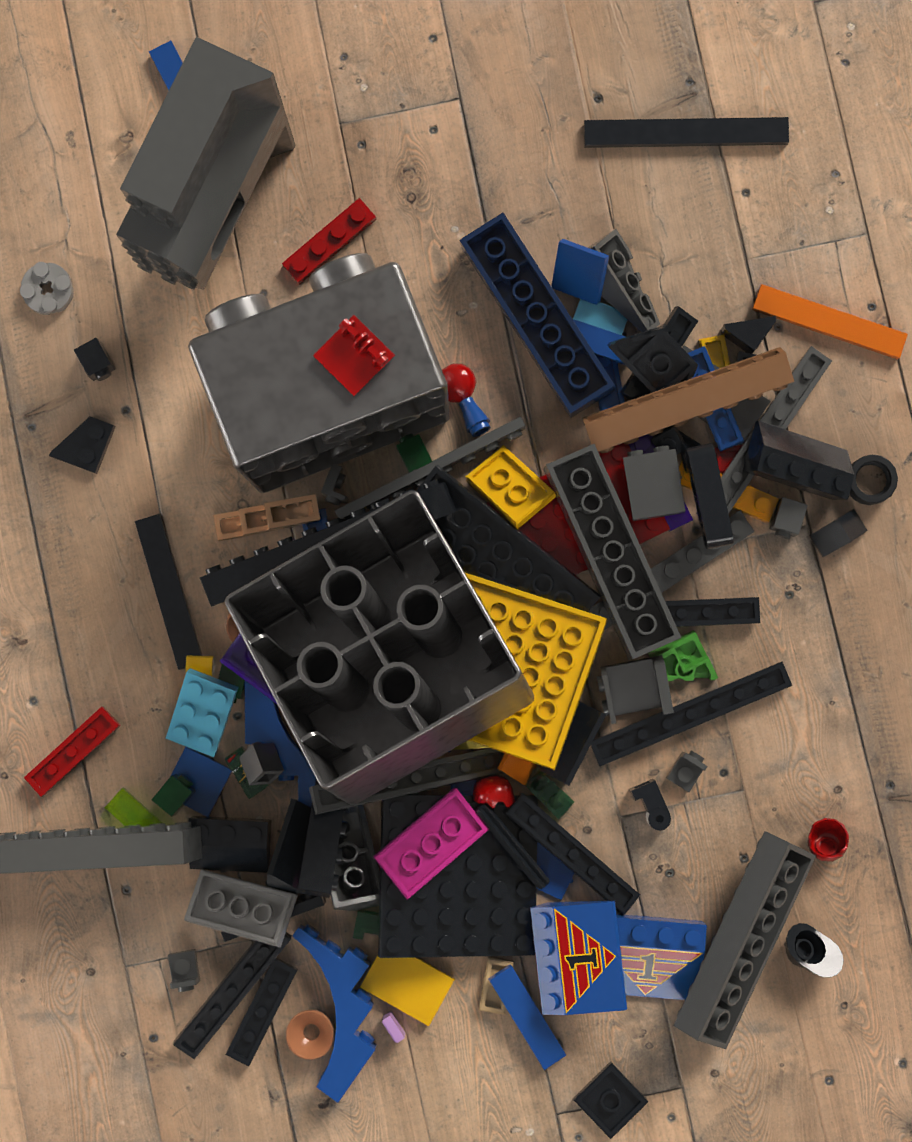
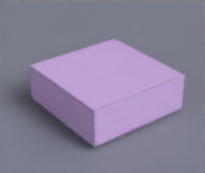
(393, 1027)

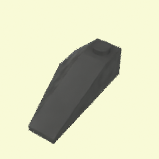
(623, 285)
(358, 871)

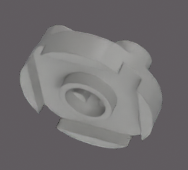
(32, 290)

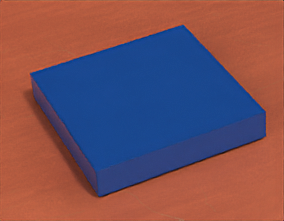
(579, 271)
(208, 779)

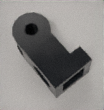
(656, 810)

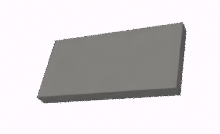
(240, 908)

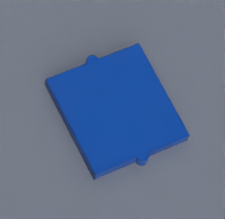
(556, 871)

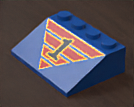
(660, 955)
(578, 957)

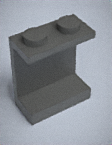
(653, 483)
(635, 687)

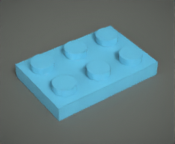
(201, 712)

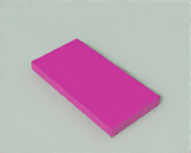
(431, 843)

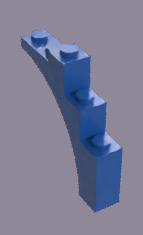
(266, 726)
(342, 972)

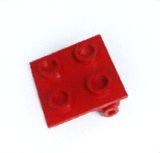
(353, 355)

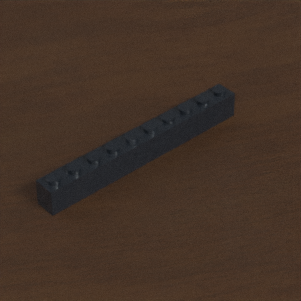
(222, 582)

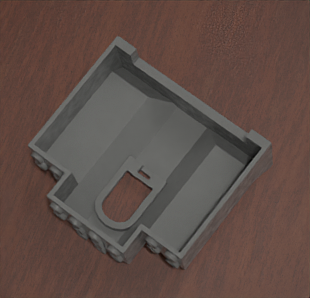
(201, 164)

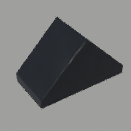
(748, 333)
(838, 533)

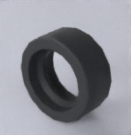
(891, 480)

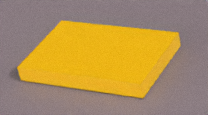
(510, 487)
(408, 986)

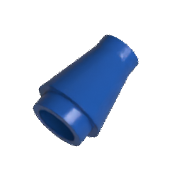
(475, 419)

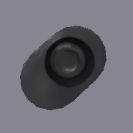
(813, 951)

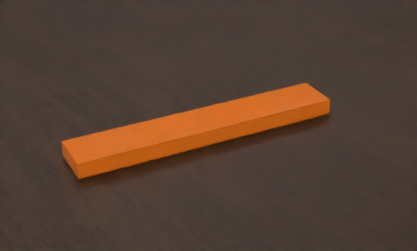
(829, 321)

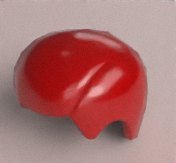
(460, 382)
(493, 790)
(828, 839)

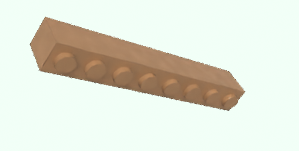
(688, 400)

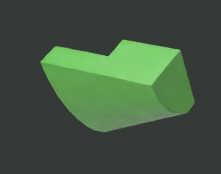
(685, 659)

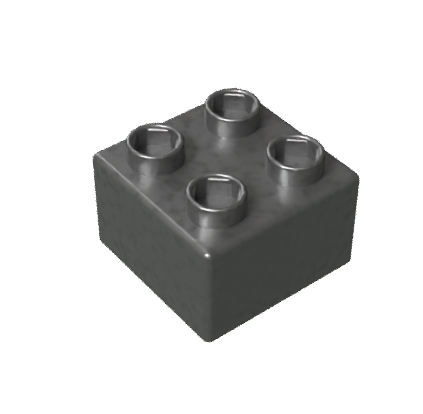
(283, 407)
(378, 650)

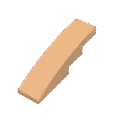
(267, 517)

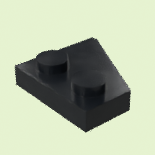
(85, 445)

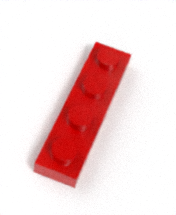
(329, 241)
(72, 751)

